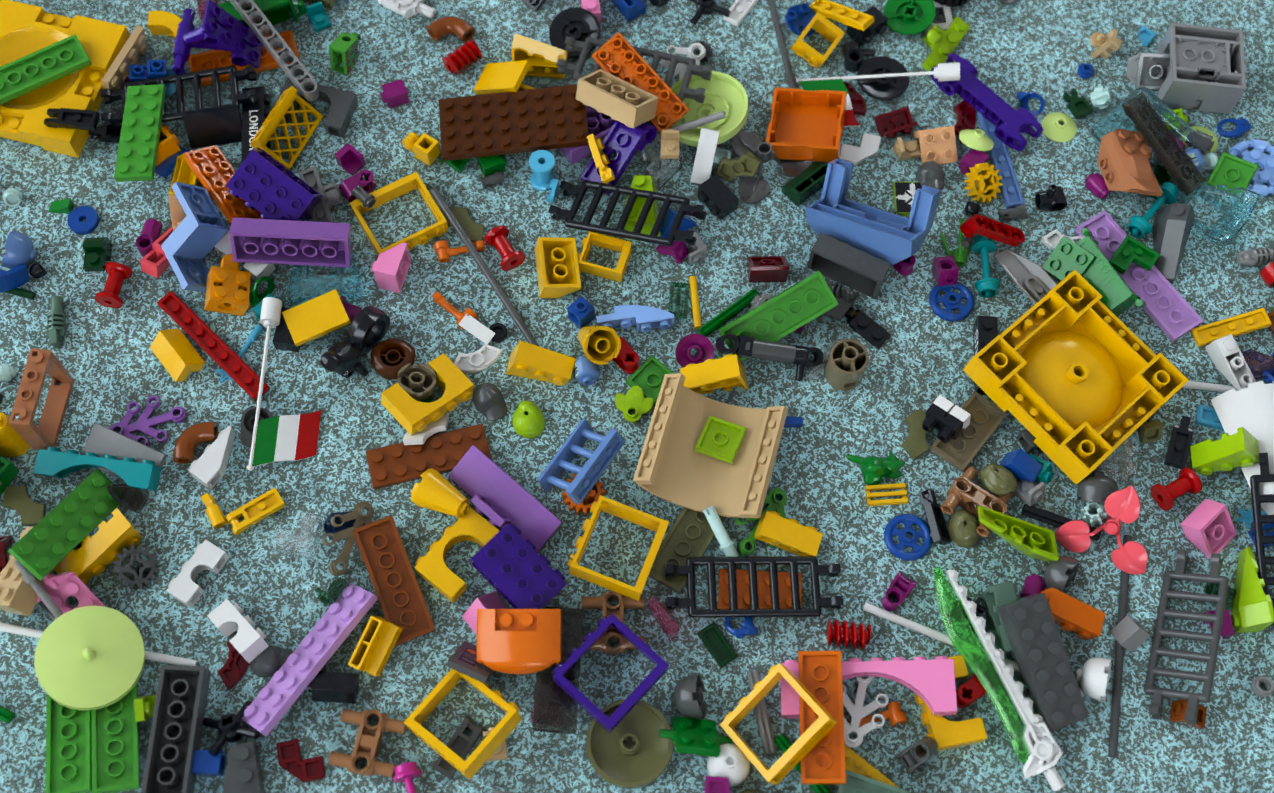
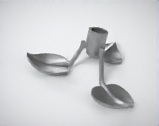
(753, 189)

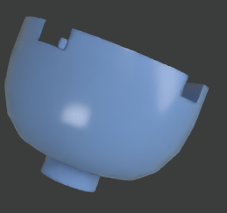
(18, 250)

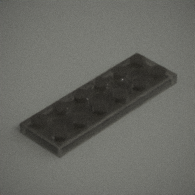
(1163, 143)
(553, 706)

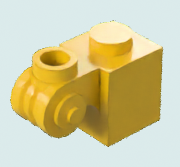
(424, 147)

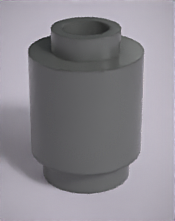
(1201, 141)

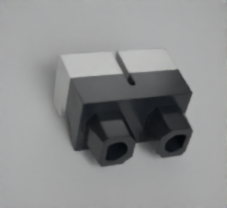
(946, 418)

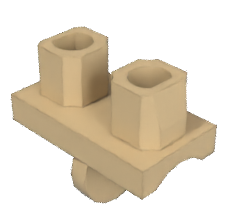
(1104, 43)

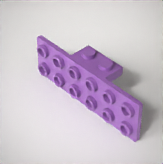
(503, 498)

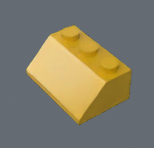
(557, 266)

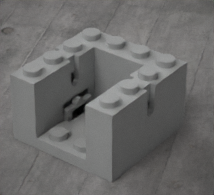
(1205, 49)

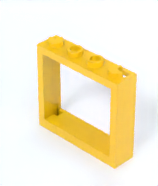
(391, 192)
(629, 514)
(804, 742)
(487, 746)

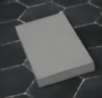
(109, 442)

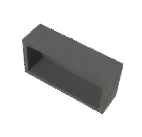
(848, 265)

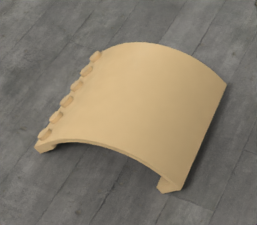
(696, 481)

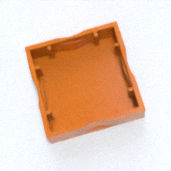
(807, 124)

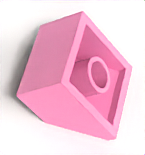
(392, 268)
(1209, 527)

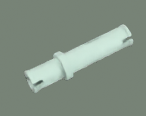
(720, 532)

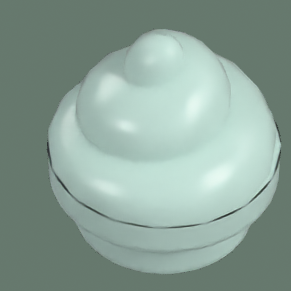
(1211, 160)
(12, 197)
(7, 372)

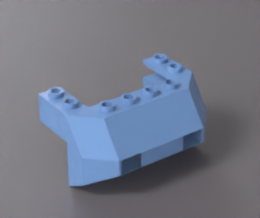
(870, 228)

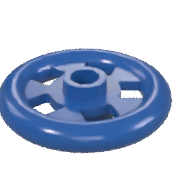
(946, 314)
(898, 549)

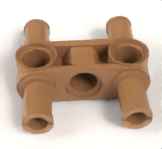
(970, 496)
(618, 612)
(367, 743)

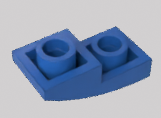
(153, 69)
(166, 167)
(13, 278)

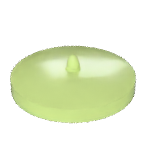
(721, 94)
(89, 658)

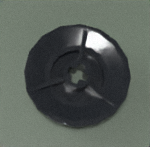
(569, 22)
(883, 90)

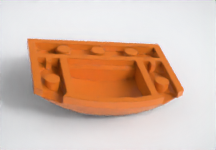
(518, 639)

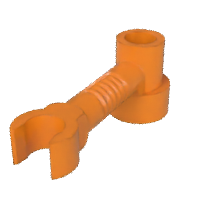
(443, 250)
(439, 299)
(892, 713)

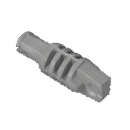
(1255, 256)

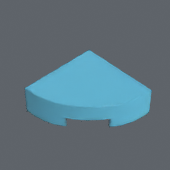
(1146, 36)
(554, 190)

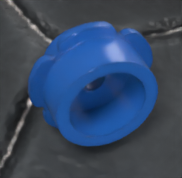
(1085, 74)

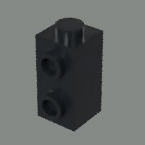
(334, 687)

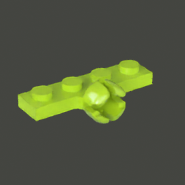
(943, 42)

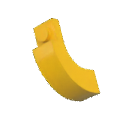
(163, 23)

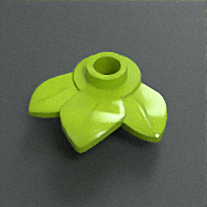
(633, 401)

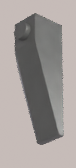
(1171, 235)

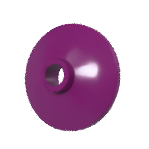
(693, 341)

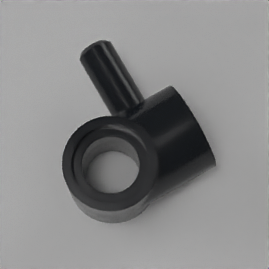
(854, 55)
(1051, 199)

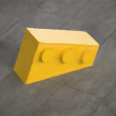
(540, 56)
(540, 364)
(715, 374)

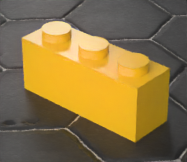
(788, 534)

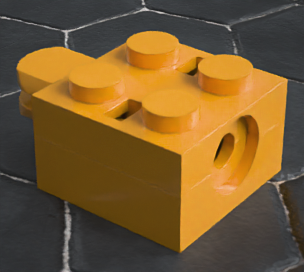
(227, 288)

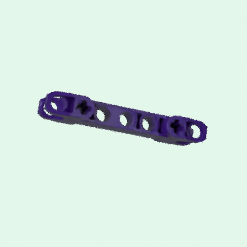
(1007, 120)

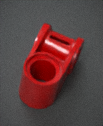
(627, 358)
(972, 689)

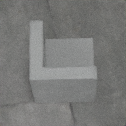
(1130, 633)

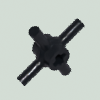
(706, 7)
(230, 729)

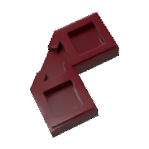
(305, 770)

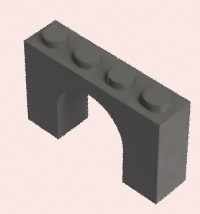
(341, 112)

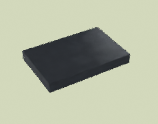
(213, 126)

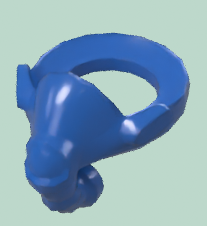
(1025, 97)
(1241, 127)
(747, 628)

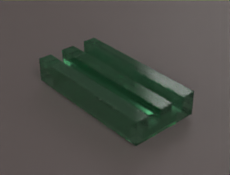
(677, 314)

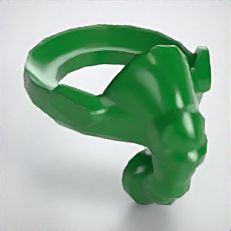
(255, 298)

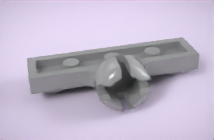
(330, 193)

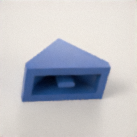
(686, 224)
(1022, 465)

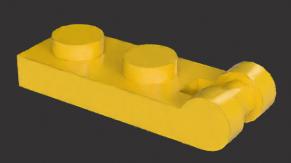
(255, 511)

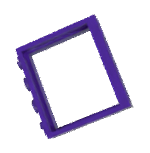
(589, 640)

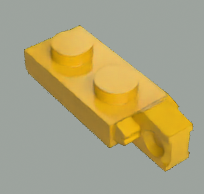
(600, 159)

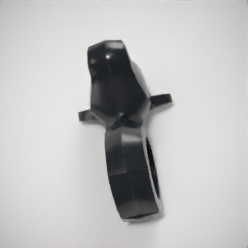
(364, 333)

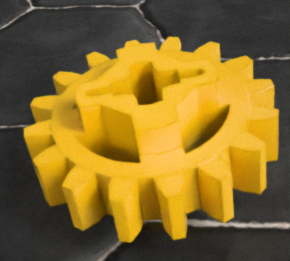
(984, 182)

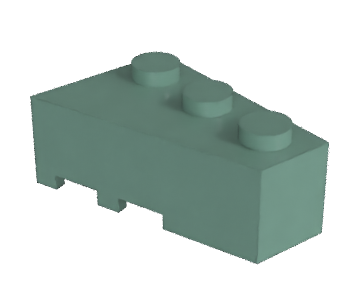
(993, 597)

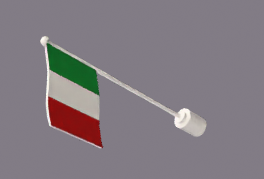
(943, 72)
(285, 435)

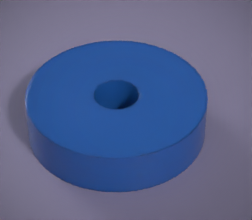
(86, 227)

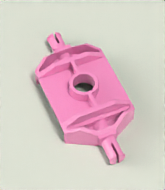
(68, 584)

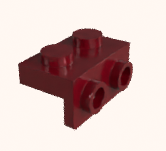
(894, 121)

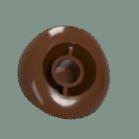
(391, 355)

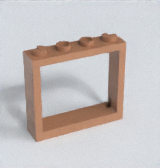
(38, 365)

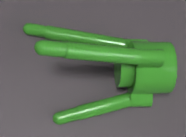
(958, 254)

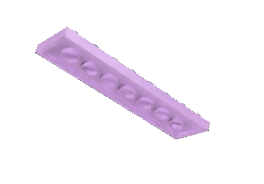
(1162, 300)
(308, 659)

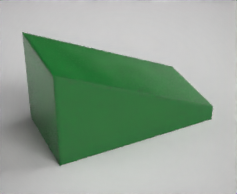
(62, 206)

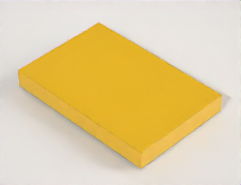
(501, 77)
(316, 317)

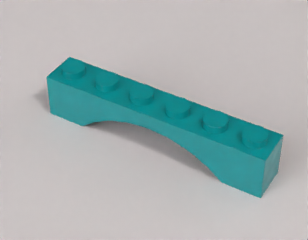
(60, 464)

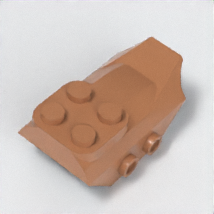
(1126, 163)

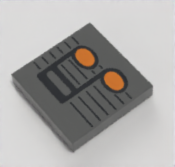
(465, 662)

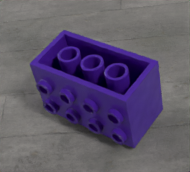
(272, 188)
(518, 570)

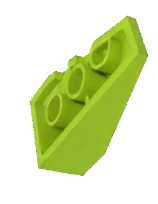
(1026, 537)
(1250, 607)

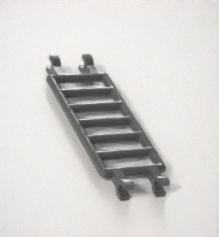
(692, 69)
(1191, 712)

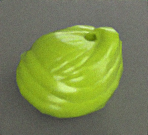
(530, 424)

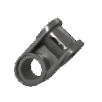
(915, 756)

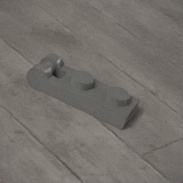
(460, 745)

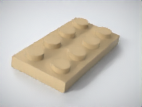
(129, 55)

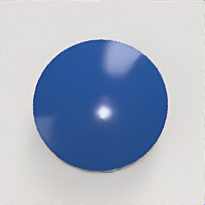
(798, 18)

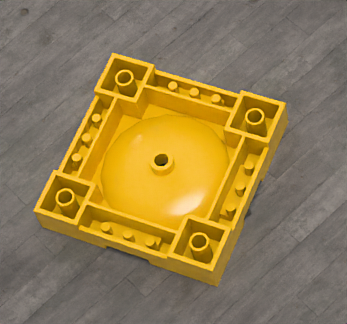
(29, 29)
(1074, 376)

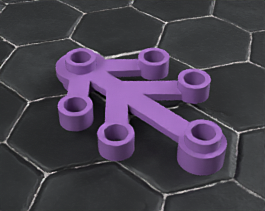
(145, 423)

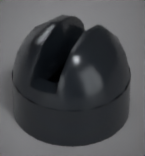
(973, 206)
(37, 270)

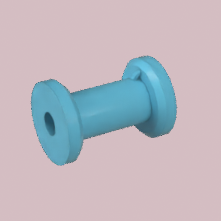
(542, 163)

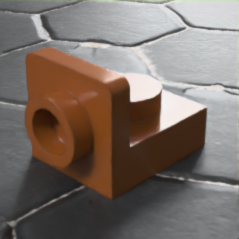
(1178, 712)

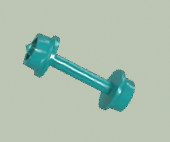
(1139, 225)
(987, 286)

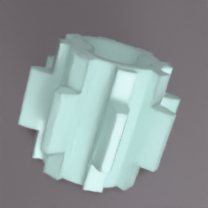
(1100, 97)
(1096, 518)

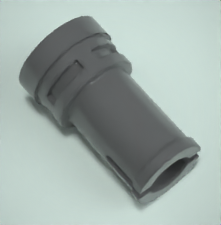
(1017, 212)

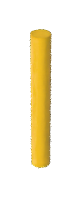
(695, 302)

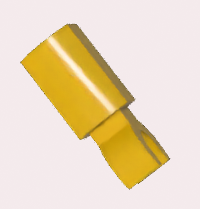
(213, 511)

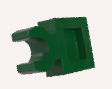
(1078, 106)

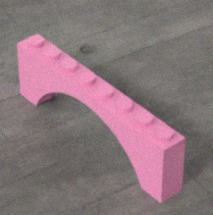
(927, 678)

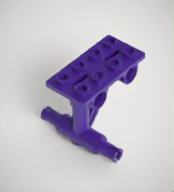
(216, 32)

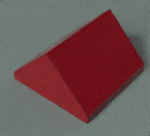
(767, 269)

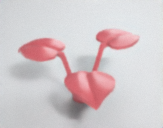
(1121, 507)

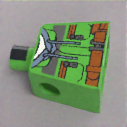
(344, 50)

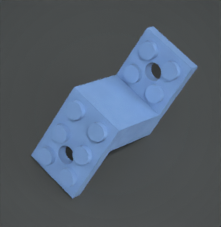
(193, 236)

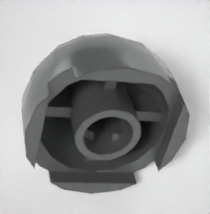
(1096, 487)
(1060, 573)
(689, 697)

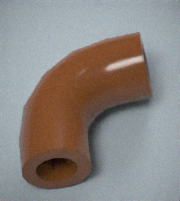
(451, 25)
(191, 438)

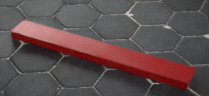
(212, 345)

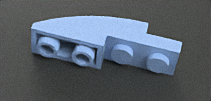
(643, 317)

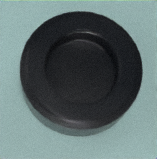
(500, 332)

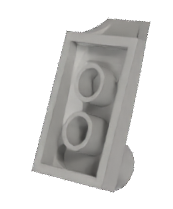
(1148, 69)

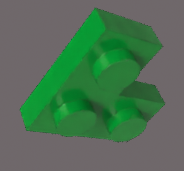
(1134, 251)

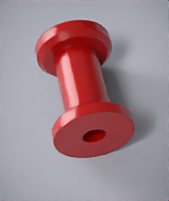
(498, 238)
(110, 295)
(1187, 482)

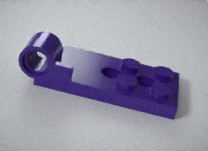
(624, 142)

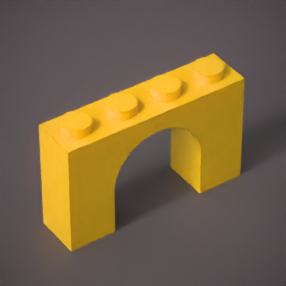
(417, 415)
(432, 565)
(952, 733)

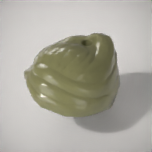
(997, 480)
(963, 533)

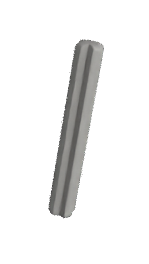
(762, 717)

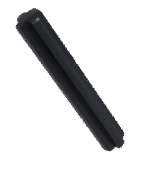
(1051, 518)

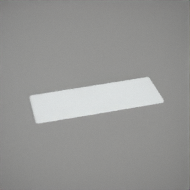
(477, 329)

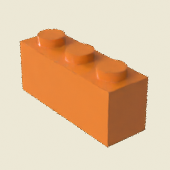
(1074, 614)

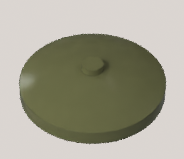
(632, 751)

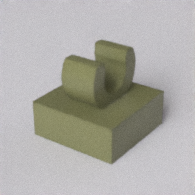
(1150, 431)

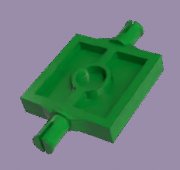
(695, 736)

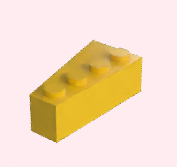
(100, 549)

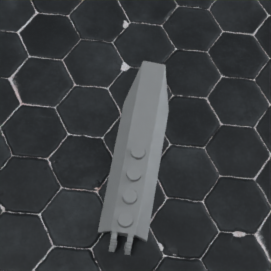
(1026, 274)

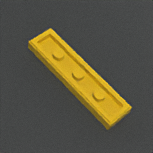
(842, 14)
(1234, 325)

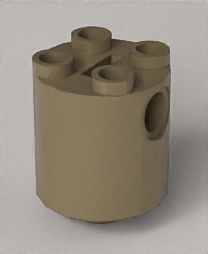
(846, 364)

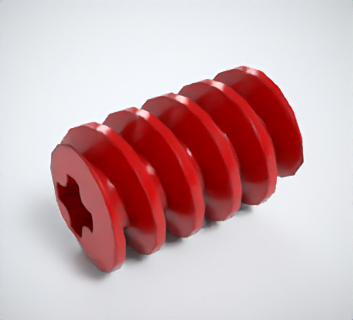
(462, 56)
(848, 634)

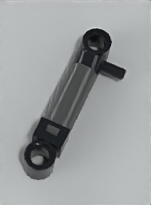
(768, 350)

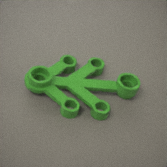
(773, 505)

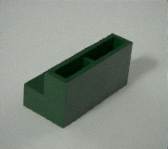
(805, 183)

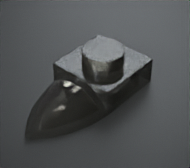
(128, 497)

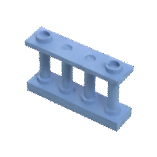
(593, 468)

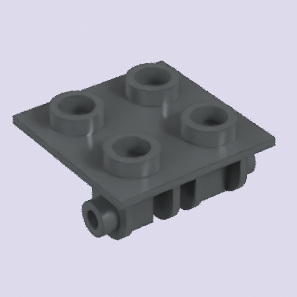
(845, 298)

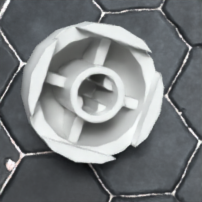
(1095, 677)
(730, 764)

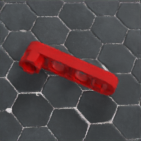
(992, 229)

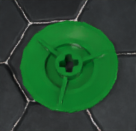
(908, 24)

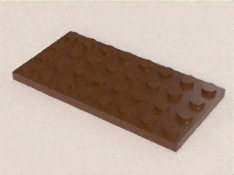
(512, 122)

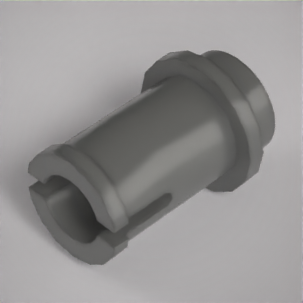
(493, 179)
(366, 199)

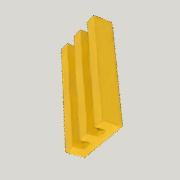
(904, 500)

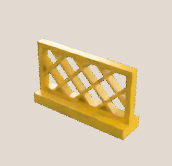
(276, 116)

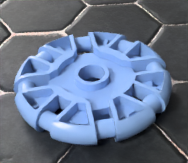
(1257, 157)

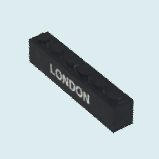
(252, 119)

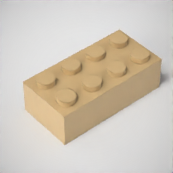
(616, 98)
(15, 594)

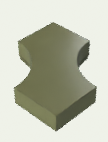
(745, 165)
(472, 229)
(916, 442)
(18, 499)

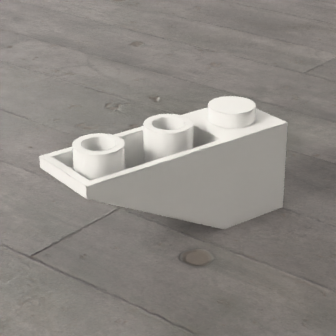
(1230, 361)
(214, 460)

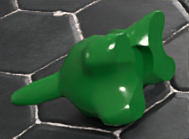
(875, 468)

